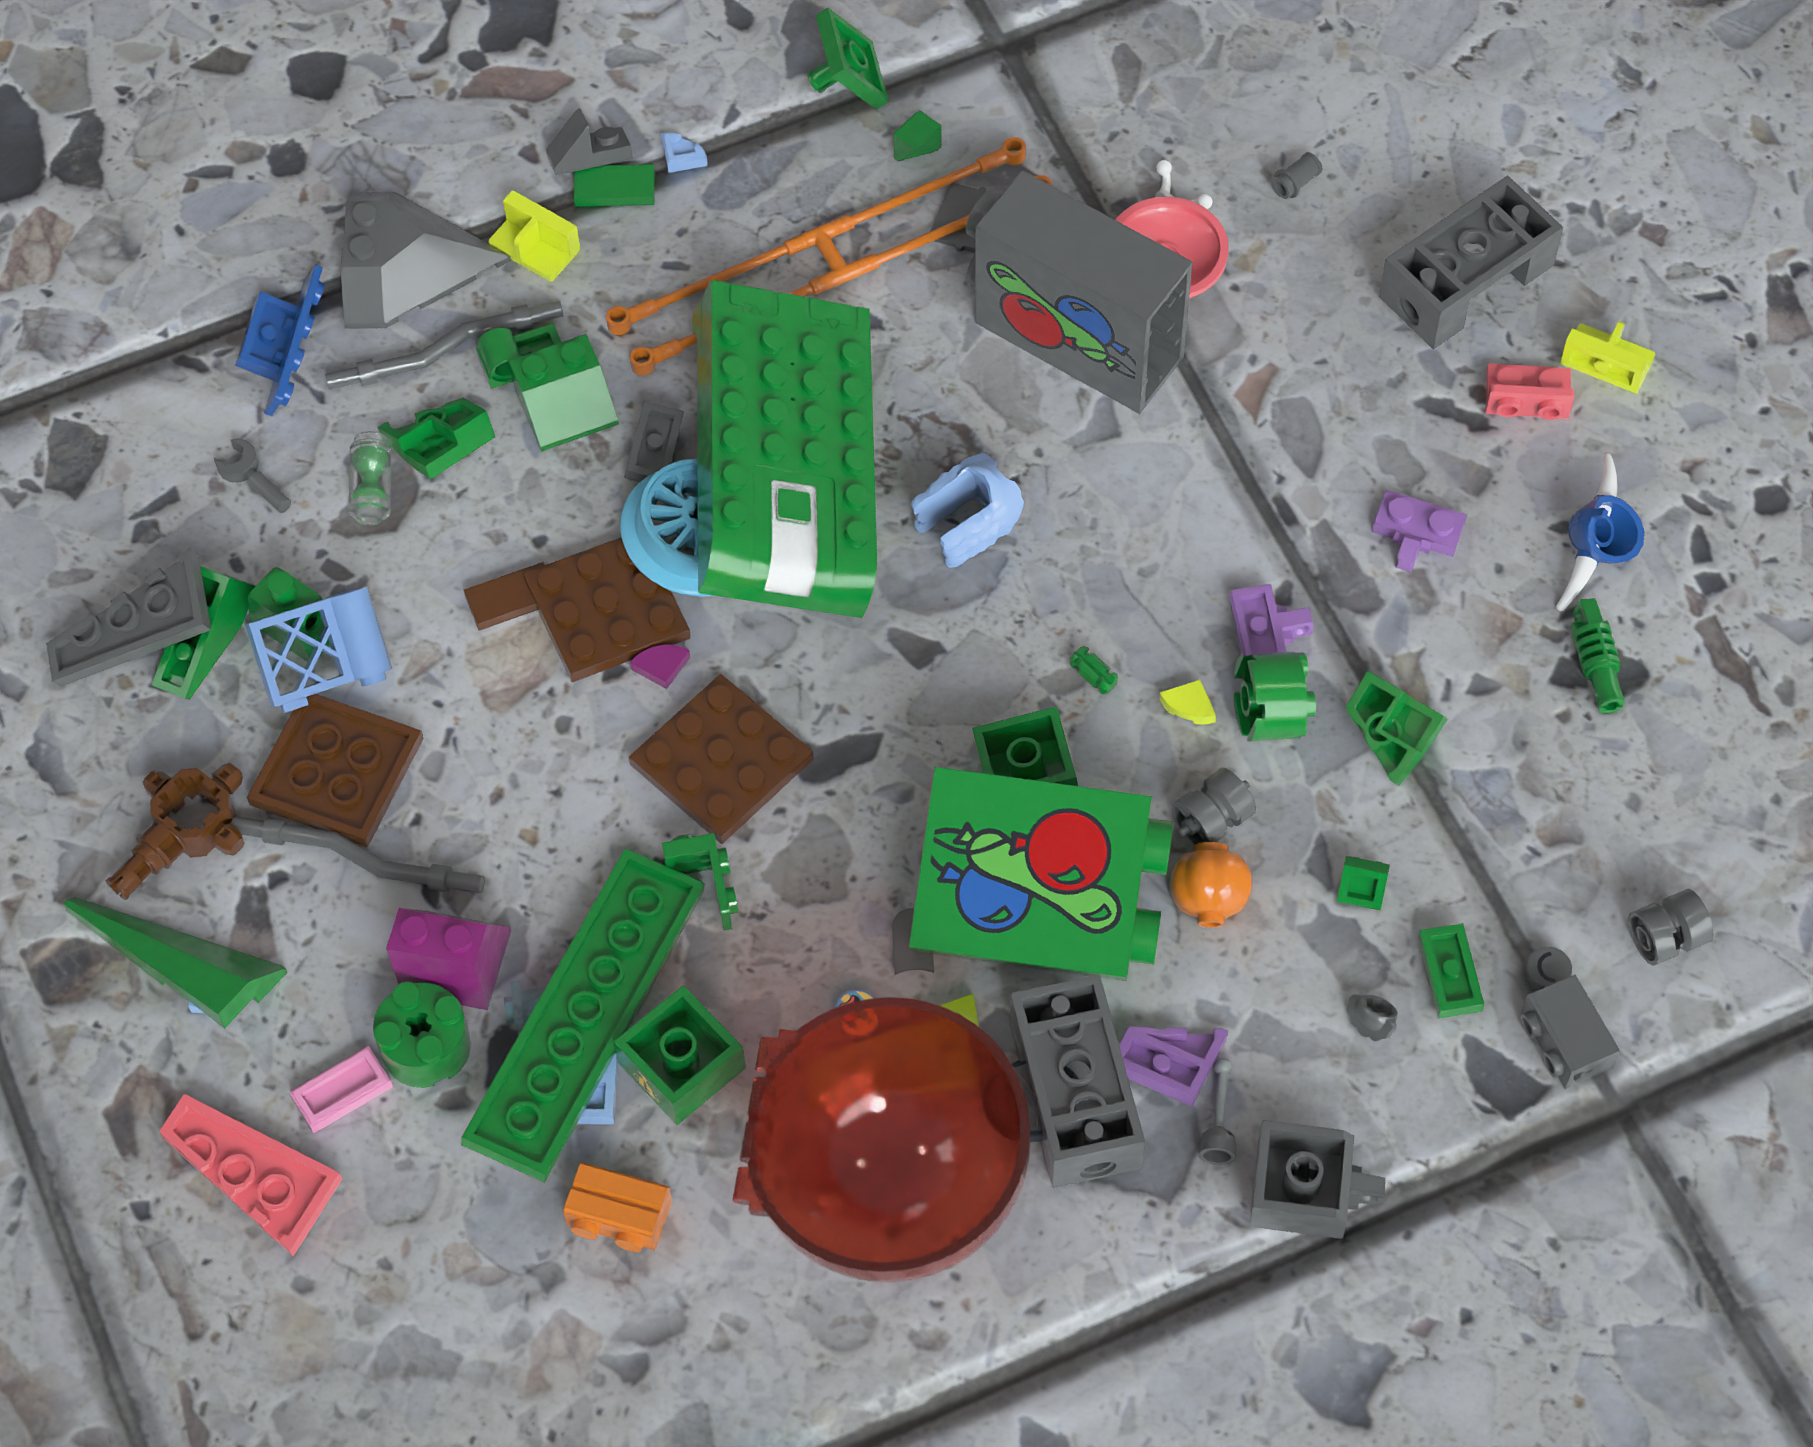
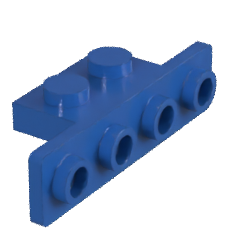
(274, 338)

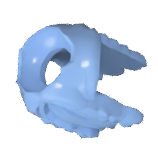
(970, 480)

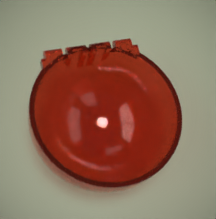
(884, 1139)

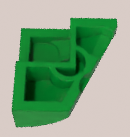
(440, 436)
(1393, 725)

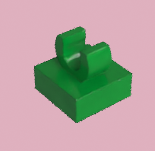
(1363, 883)

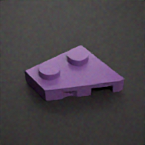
(1171, 1059)

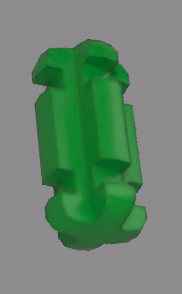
(1094, 670)

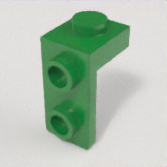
(698, 854)

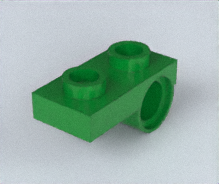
(500, 346)

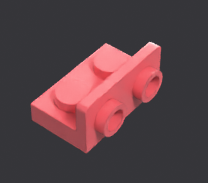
(1528, 391)

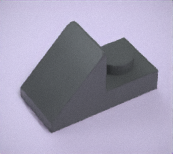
(579, 149)

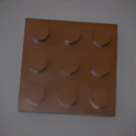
(603, 609)
(721, 758)
(335, 768)

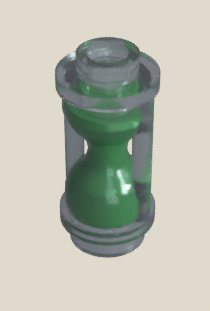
(370, 459)

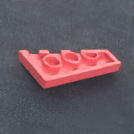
(258, 1174)

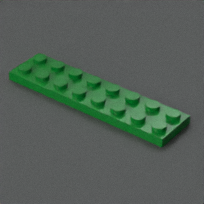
(581, 1014)

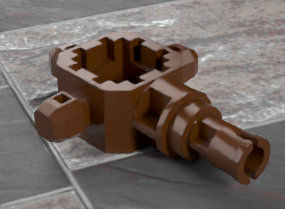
(166, 840)

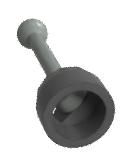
(1217, 1143)

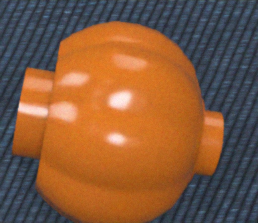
(1210, 883)

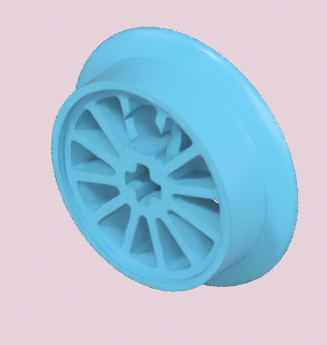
(644, 541)

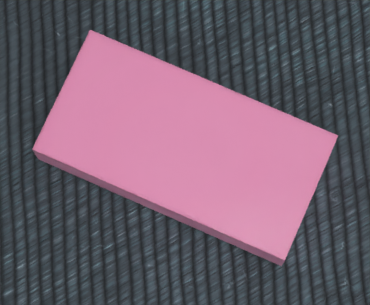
(341, 1089)

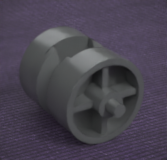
(1219, 804)

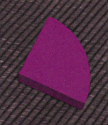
(661, 663)

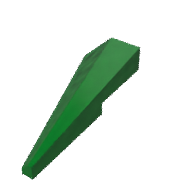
(201, 971)

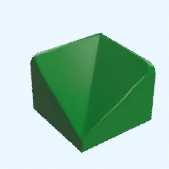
(917, 137)

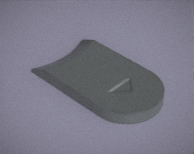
(904, 957)

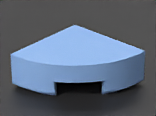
(682, 153)

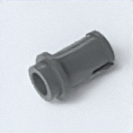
(1290, 180)

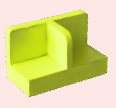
(536, 237)
(1607, 356)

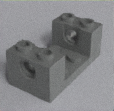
(1437, 277)
(1089, 1121)

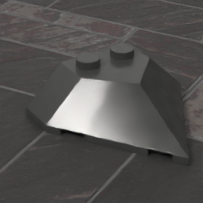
(403, 258)

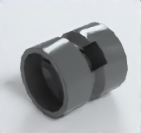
(1667, 928)

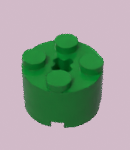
(1273, 696)
(421, 1034)

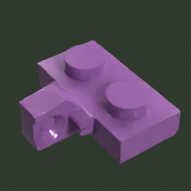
(1418, 527)
(1262, 624)

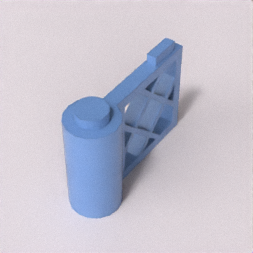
(353, 639)

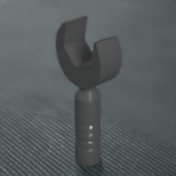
(247, 469)

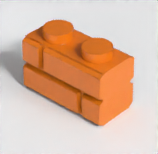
(617, 1207)

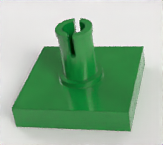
(849, 61)

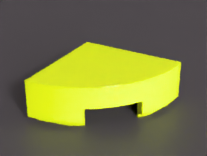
(1189, 703)

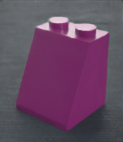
(448, 952)

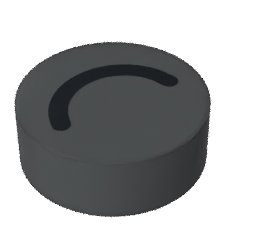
(1547, 967)

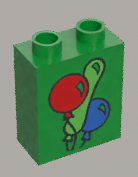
(1038, 874)

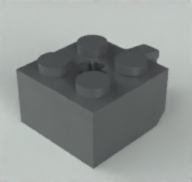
(1330, 1186)

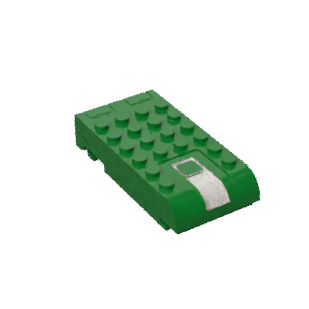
(785, 450)

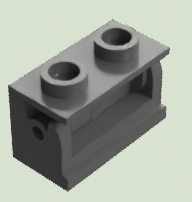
(1569, 1031)

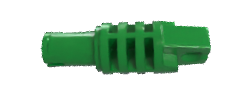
(1597, 654)

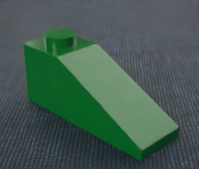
(190, 660)

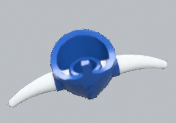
(1602, 533)

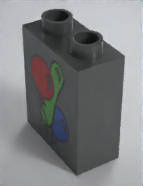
(1079, 289)

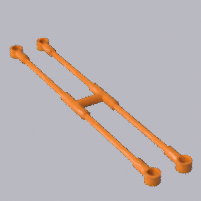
(820, 237)

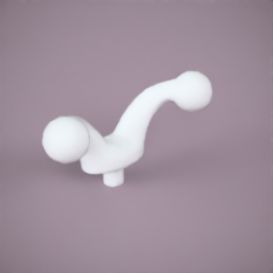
(1164, 169)

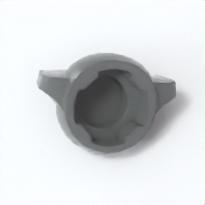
(1372, 1016)

